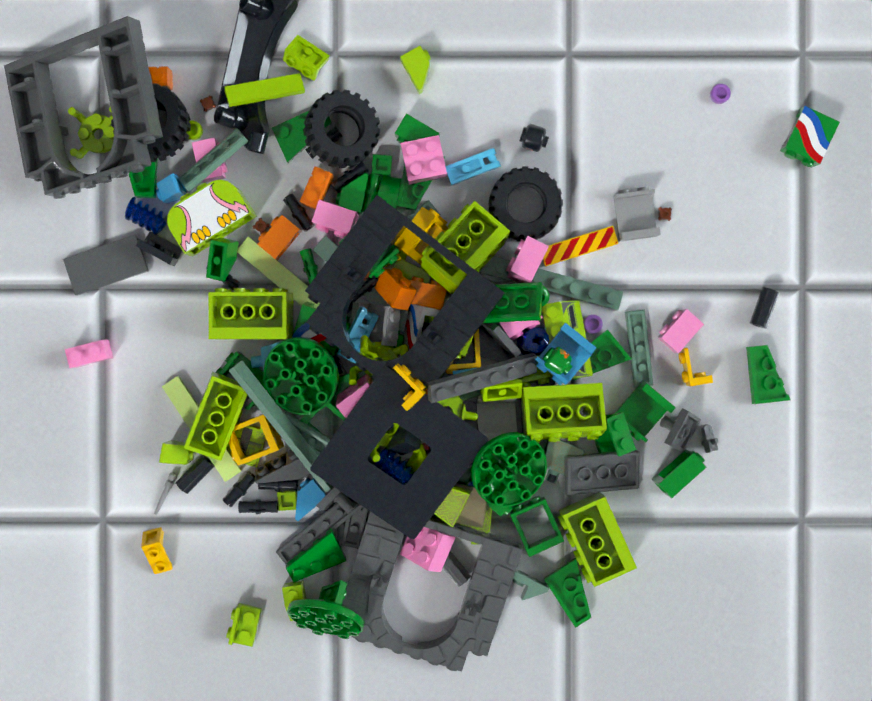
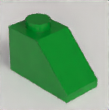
(412, 129)
(390, 189)
(353, 194)
(221, 258)

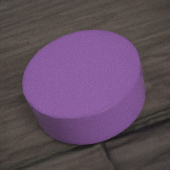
(720, 93)
(593, 324)

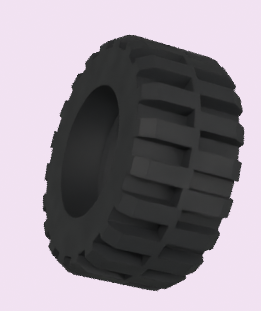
(355, 108)
(175, 128)
(543, 185)

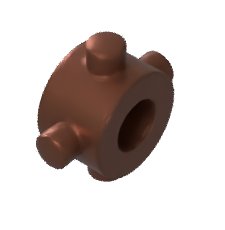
(208, 103)
(664, 213)
(261, 226)

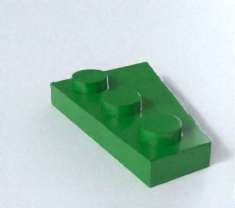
(145, 182)
(763, 377)

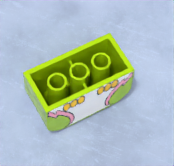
(207, 215)

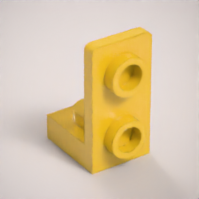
(687, 377)
(412, 397)
(154, 551)

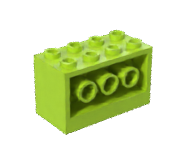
(471, 237)
(246, 326)
(564, 400)
(608, 542)

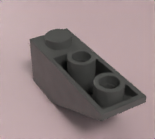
(281, 468)

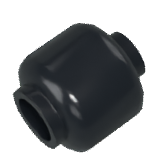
(533, 137)

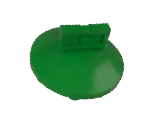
(301, 375)
(509, 469)
(327, 613)

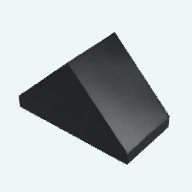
(403, 442)

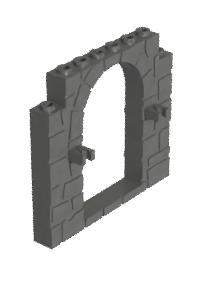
(130, 101)
(479, 609)

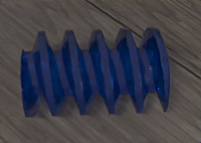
(144, 217)
(540, 339)
(393, 467)

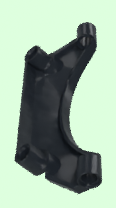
(249, 59)

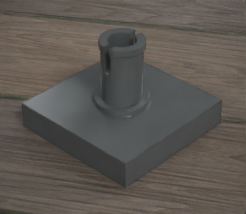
(680, 430)
(336, 496)

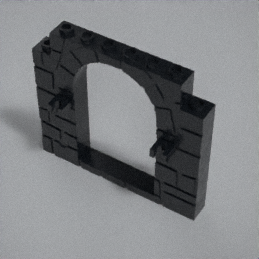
(355, 262)

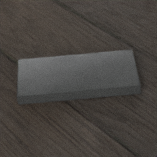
(105, 265)
(601, 472)

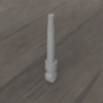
(169, 483)

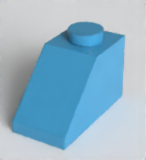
(170, 189)
(308, 497)

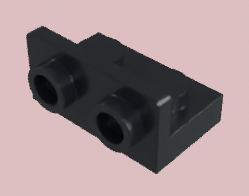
(160, 248)

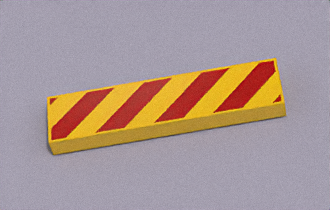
(580, 246)

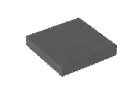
(501, 338)

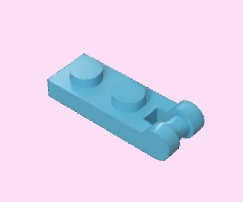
(472, 166)
(358, 328)

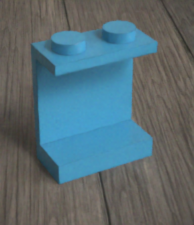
(573, 344)

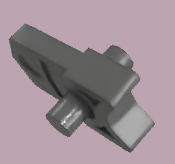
(709, 441)

